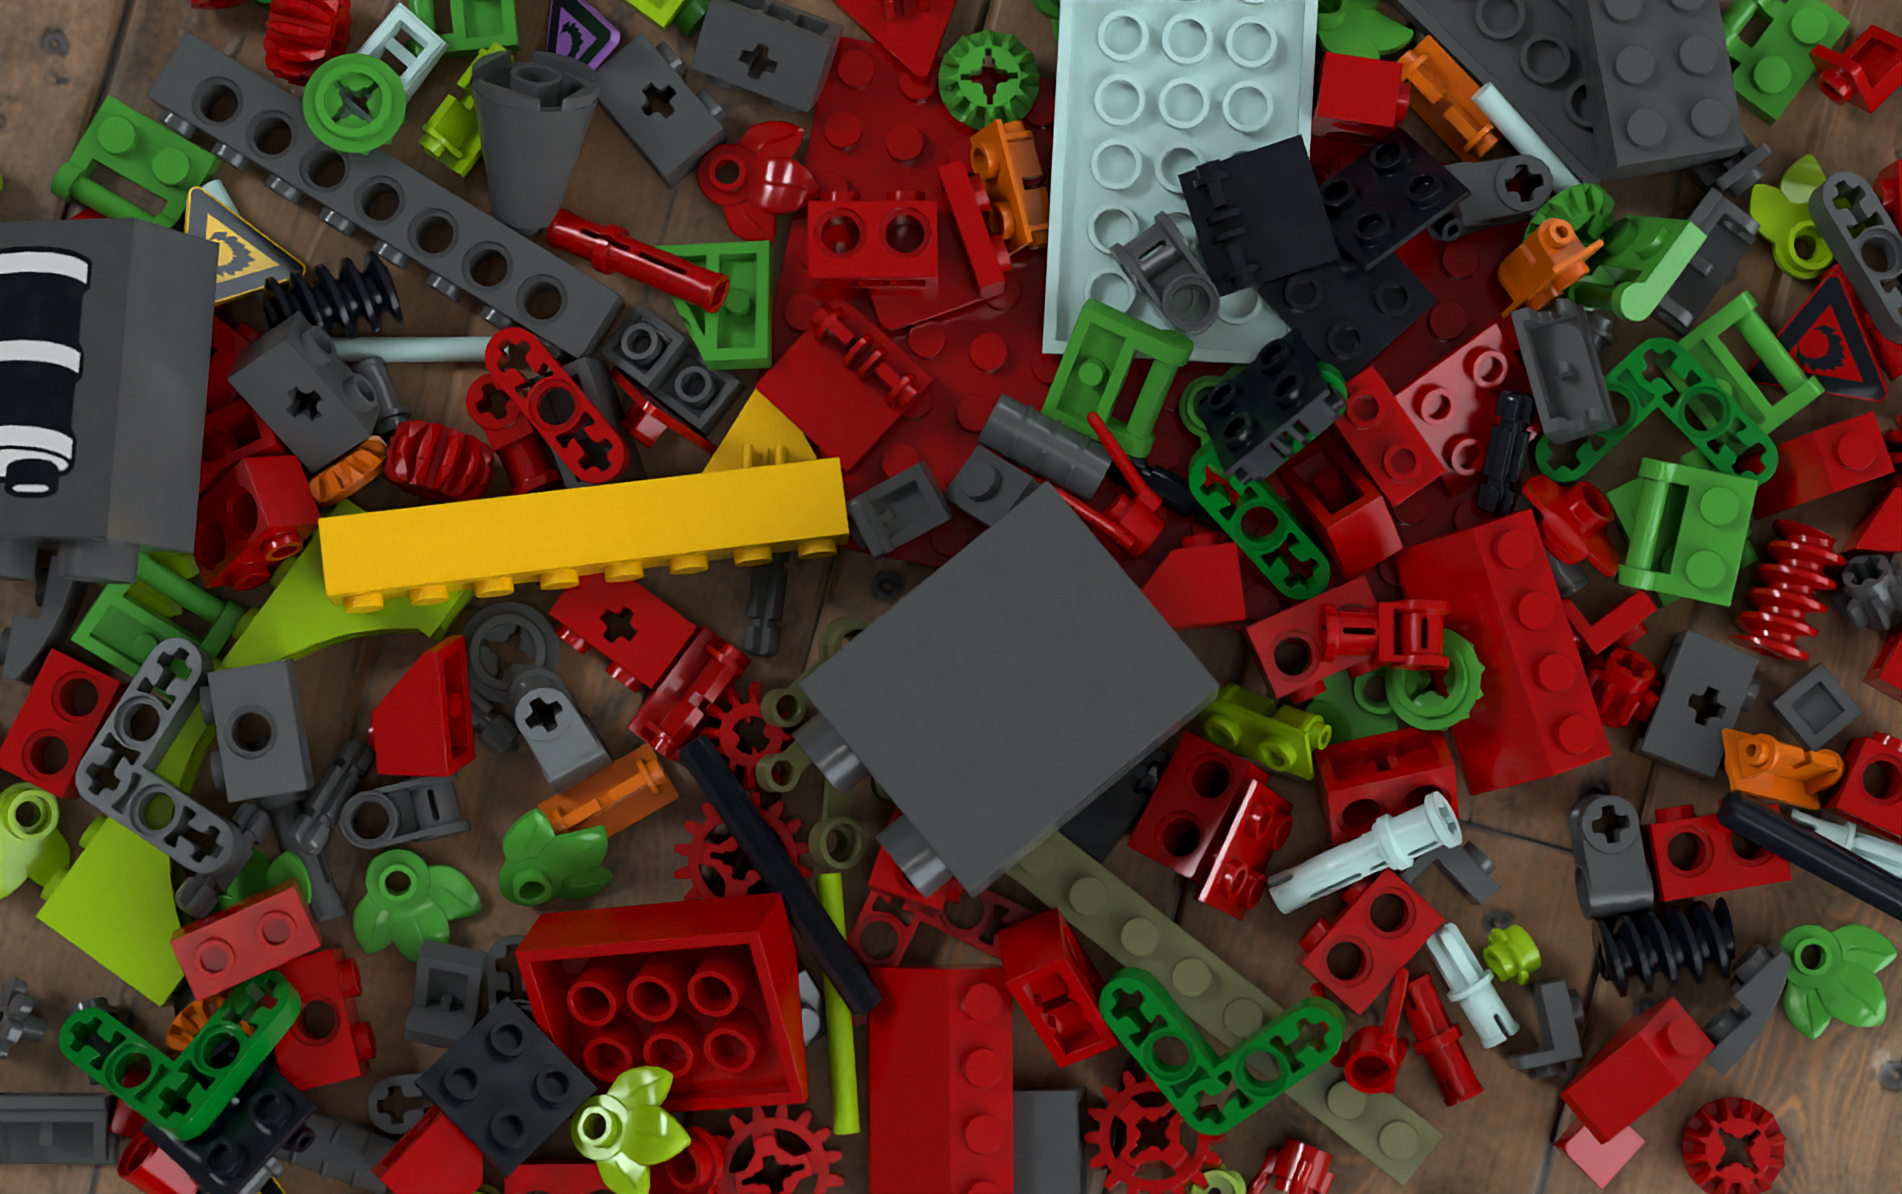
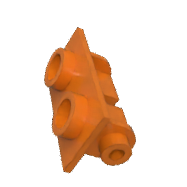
(1443, 97)
(1004, 159)
(1544, 266)
(1779, 769)
(614, 796)

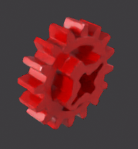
(703, 852)
(766, 1143)
(1135, 1162)

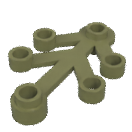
(836, 808)

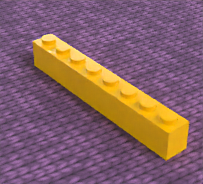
(583, 532)

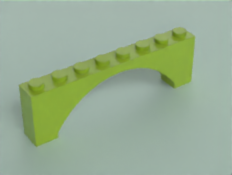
(123, 889)

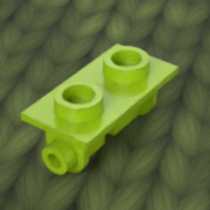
(453, 130)
(1241, 724)

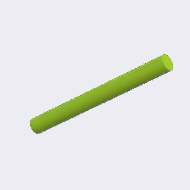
(839, 1022)

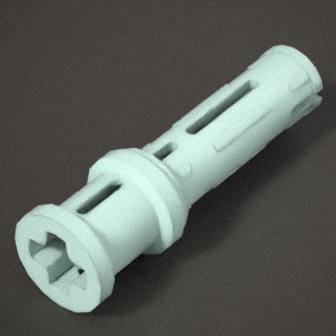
(1389, 844)

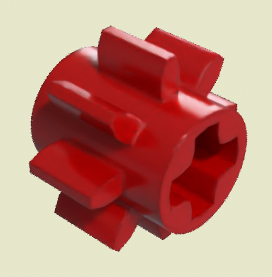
(1623, 687)

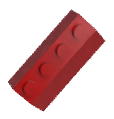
(1535, 690)
(940, 1080)

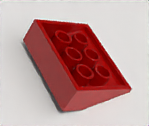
(675, 989)

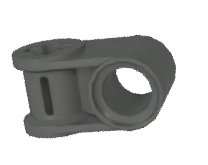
(1488, 183)
(1167, 273)
(560, 734)
(409, 811)
(1609, 866)

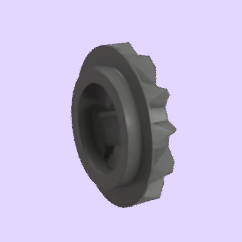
(499, 624)

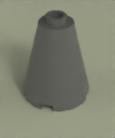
(531, 131)

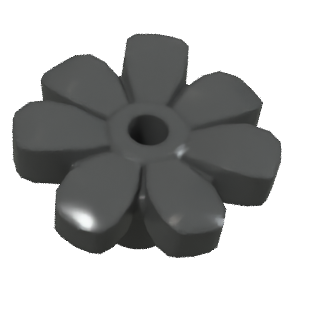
(16, 1018)

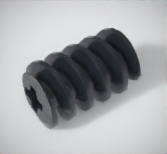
(336, 300)
(1665, 946)

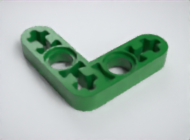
(1647, 396)
(1302, 545)
(1205, 1069)
(175, 1079)

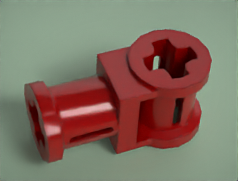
(512, 439)
(1398, 634)

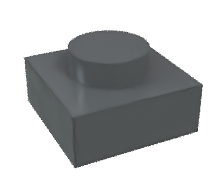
(1814, 708)

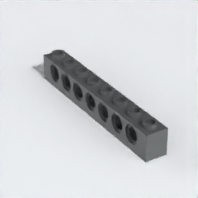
(202, 75)

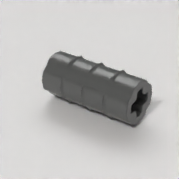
(1045, 447)
(342, 1152)

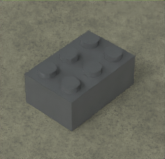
(1657, 85)

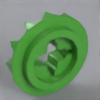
(358, 76)
(966, 99)
(1583, 206)
(1434, 708)

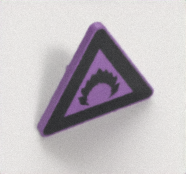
(580, 32)

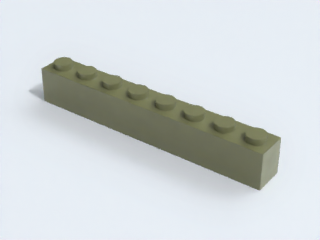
(1217, 999)

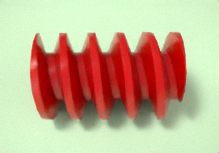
(1788, 591)

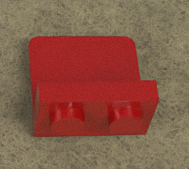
(968, 258)

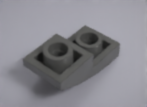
(671, 369)
(31, 639)
(1758, 986)

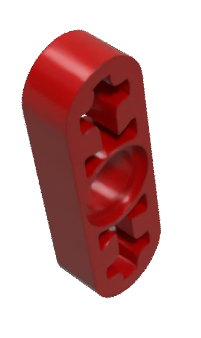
(539, 360)

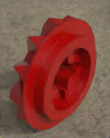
(1703, 1147)

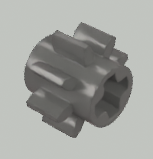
(1871, 591)

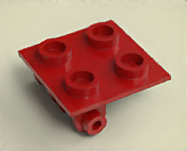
(843, 382)
(1458, 400)
(1257, 830)

